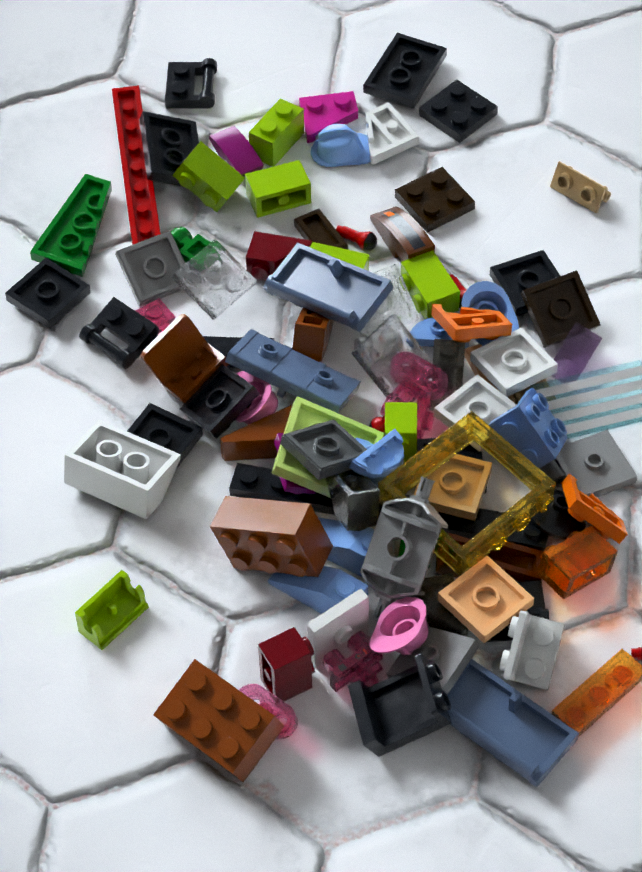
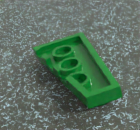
(75, 227)

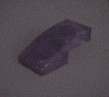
(575, 351)

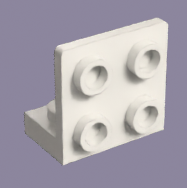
(532, 650)

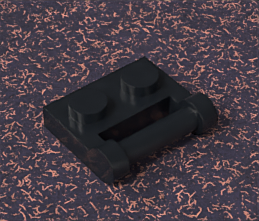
(181, 84)
(126, 326)

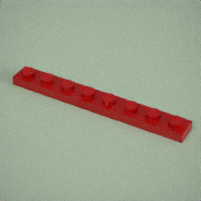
(138, 190)

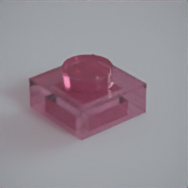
(157, 313)
(424, 416)

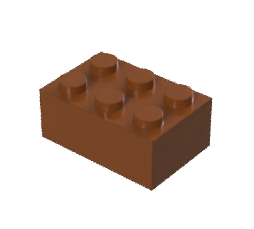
(271, 536)
(219, 720)

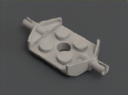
(419, 528)

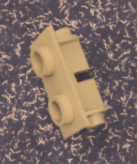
(579, 187)

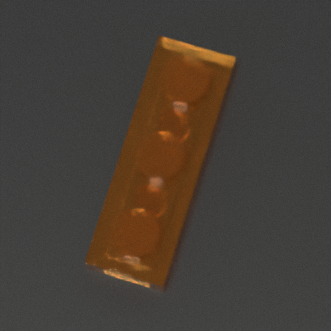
(599, 692)

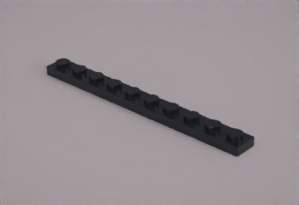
(260, 483)

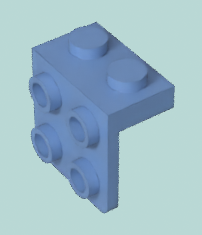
(532, 429)

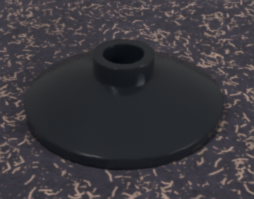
(556, 519)

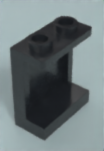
(401, 707)

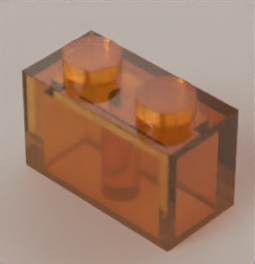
(576, 562)

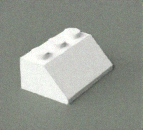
(120, 468)

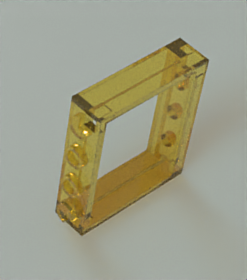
(445, 447)

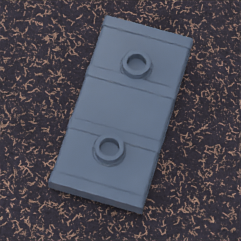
(328, 286)
(292, 371)
(508, 723)

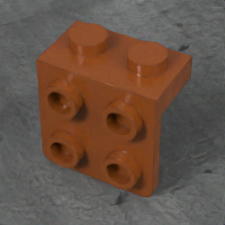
(182, 358)

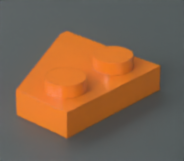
(472, 323)
(593, 511)

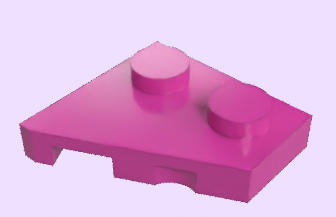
(327, 110)

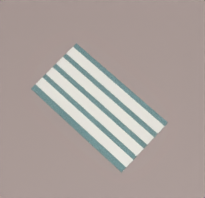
(596, 398)

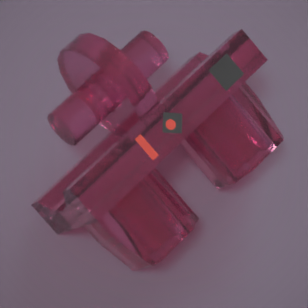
(361, 665)

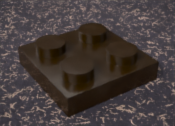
(434, 199)
(558, 306)

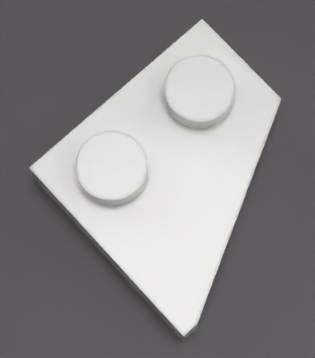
(388, 133)

